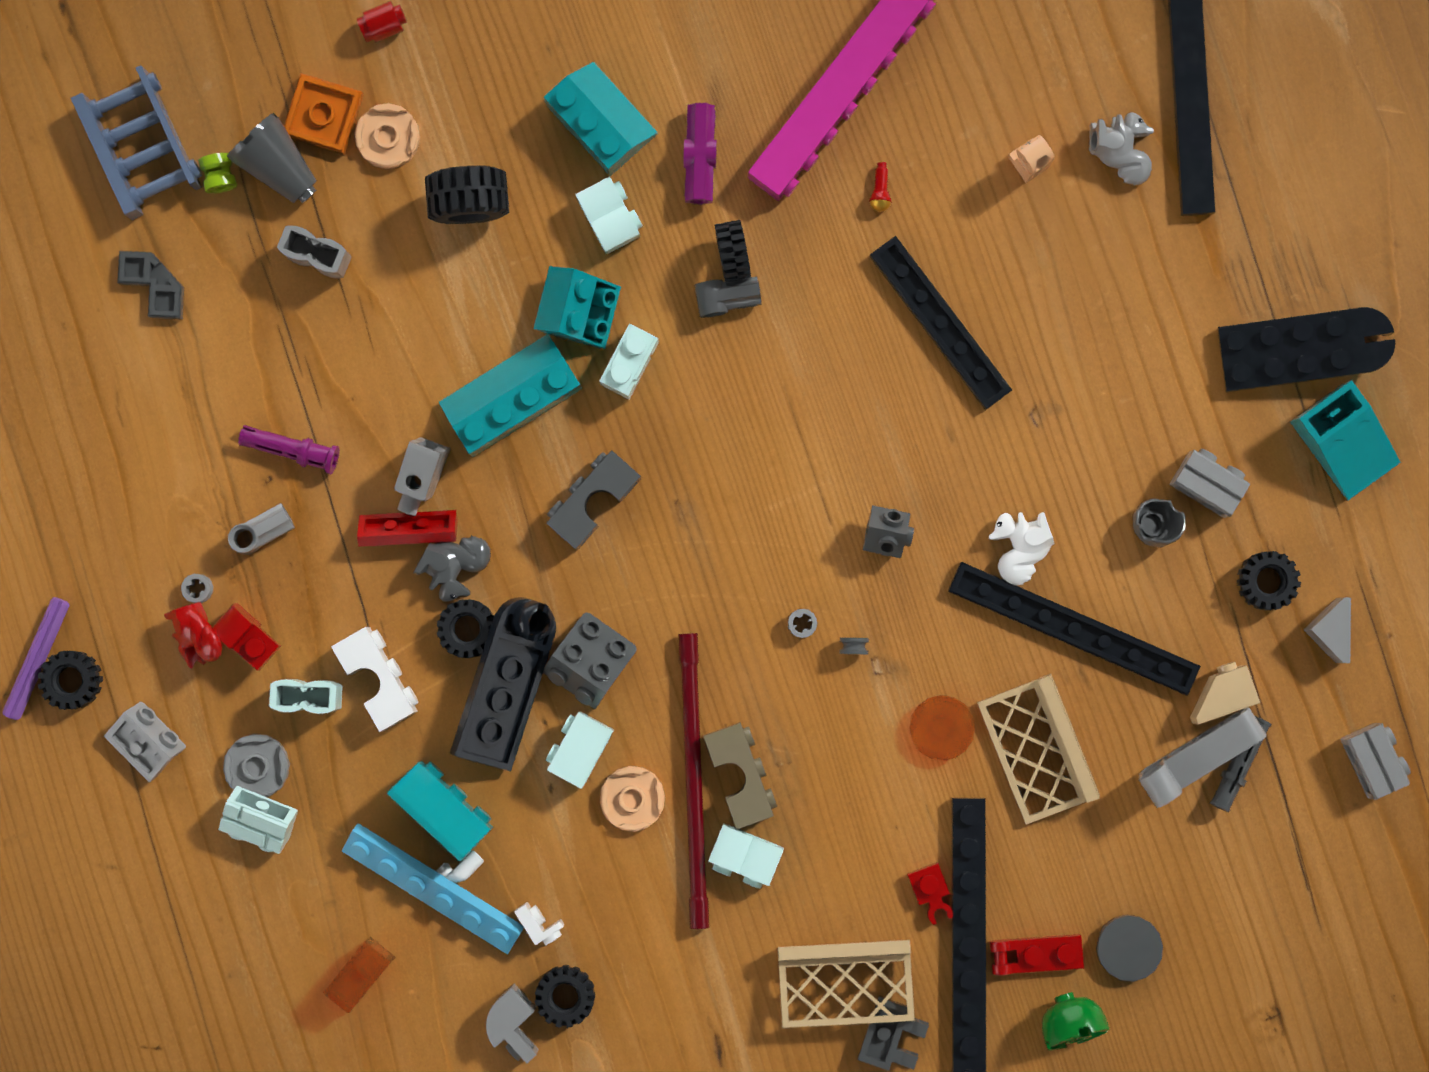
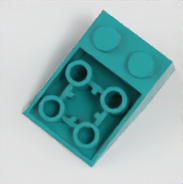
(1347, 439)

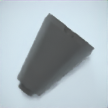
(275, 160)

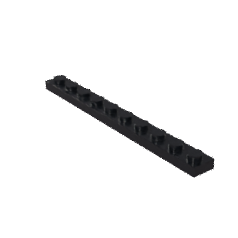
(968, 935)

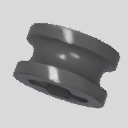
(854, 646)

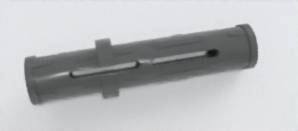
(1235, 774)

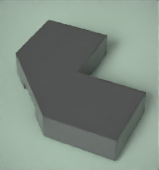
(165, 291)

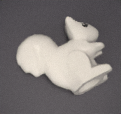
(1030, 545)

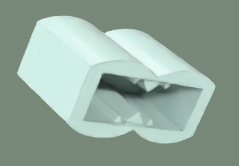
(608, 214)
(298, 695)
(745, 855)

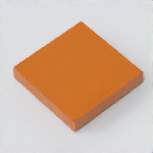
(323, 113)

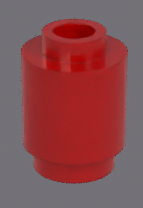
(381, 22)

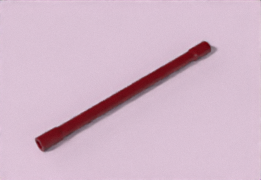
(697, 871)

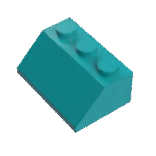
(600, 117)
(441, 809)

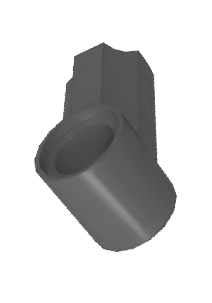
(719, 297)

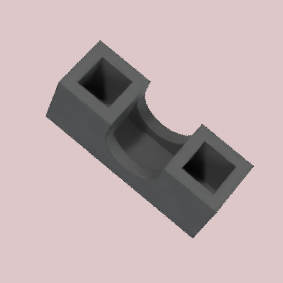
(609, 476)

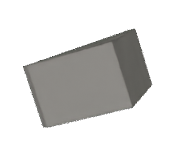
(1333, 630)

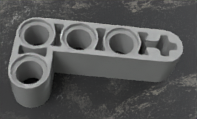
(1199, 756)

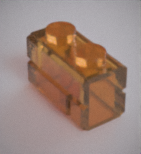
(359, 975)

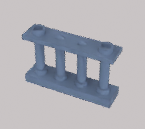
(105, 139)

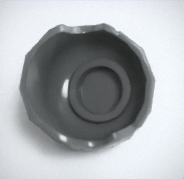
(1158, 523)

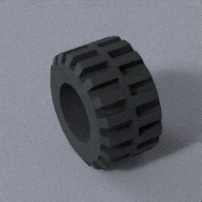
(466, 194)

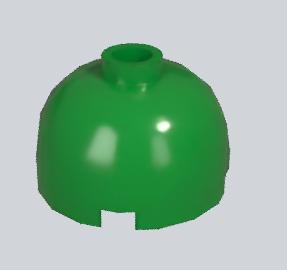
(1072, 1021)

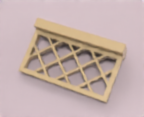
(1065, 738)
(846, 954)

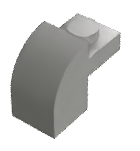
(503, 1021)

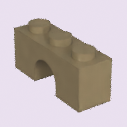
(752, 801)

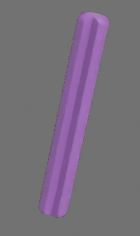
(35, 658)

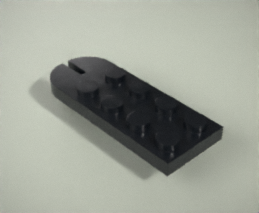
(1304, 348)
(505, 683)

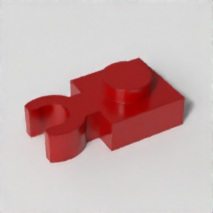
(929, 888)

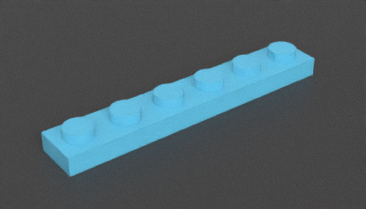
(432, 888)

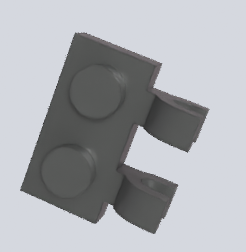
(883, 1038)

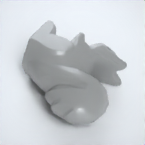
(1115, 146)

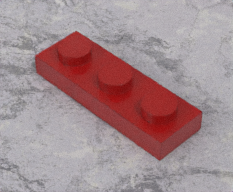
(406, 528)

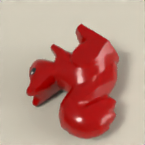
(194, 634)

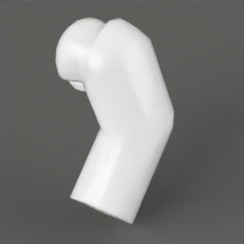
(463, 870)

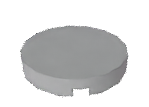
(257, 764)

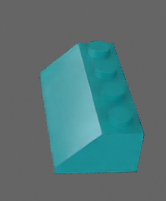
(510, 395)

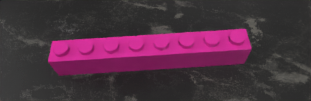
(836, 94)

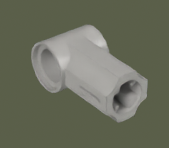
(264, 529)

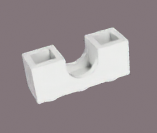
(392, 701)

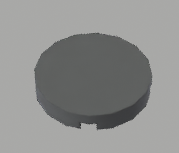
(1129, 948)

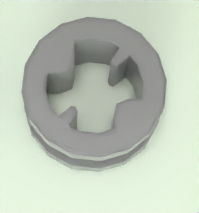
(189, 581)
(806, 632)

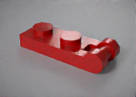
(1038, 954)

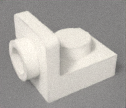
(532, 921)

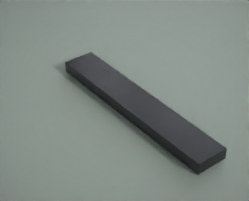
(940, 322)

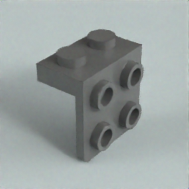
(589, 660)

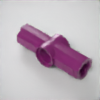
(700, 153)

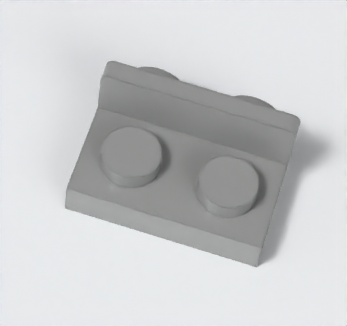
(144, 740)

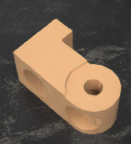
(1032, 158)

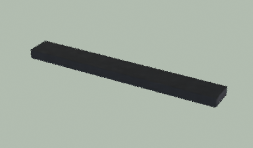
(1191, 107)
(1074, 628)

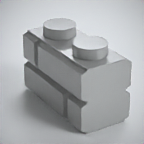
(1210, 483)
(1376, 760)

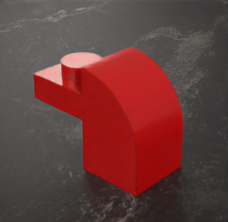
(245, 636)

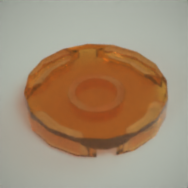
(942, 727)

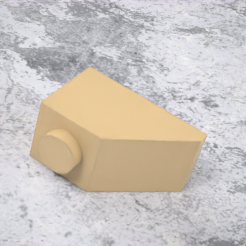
(1225, 693)

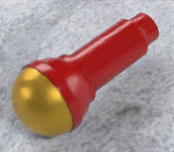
(880, 198)

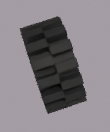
(732, 251)
(1287, 574)
(447, 623)
(51, 685)
(558, 1015)

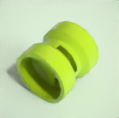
(217, 173)

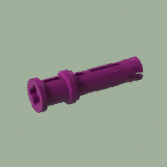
(304, 451)

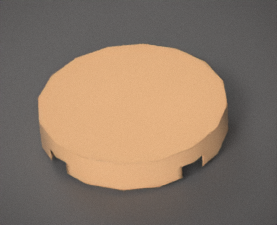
(387, 136)
(632, 798)

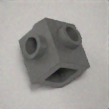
(888, 532)

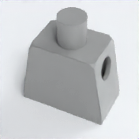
(427, 462)

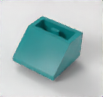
(577, 306)

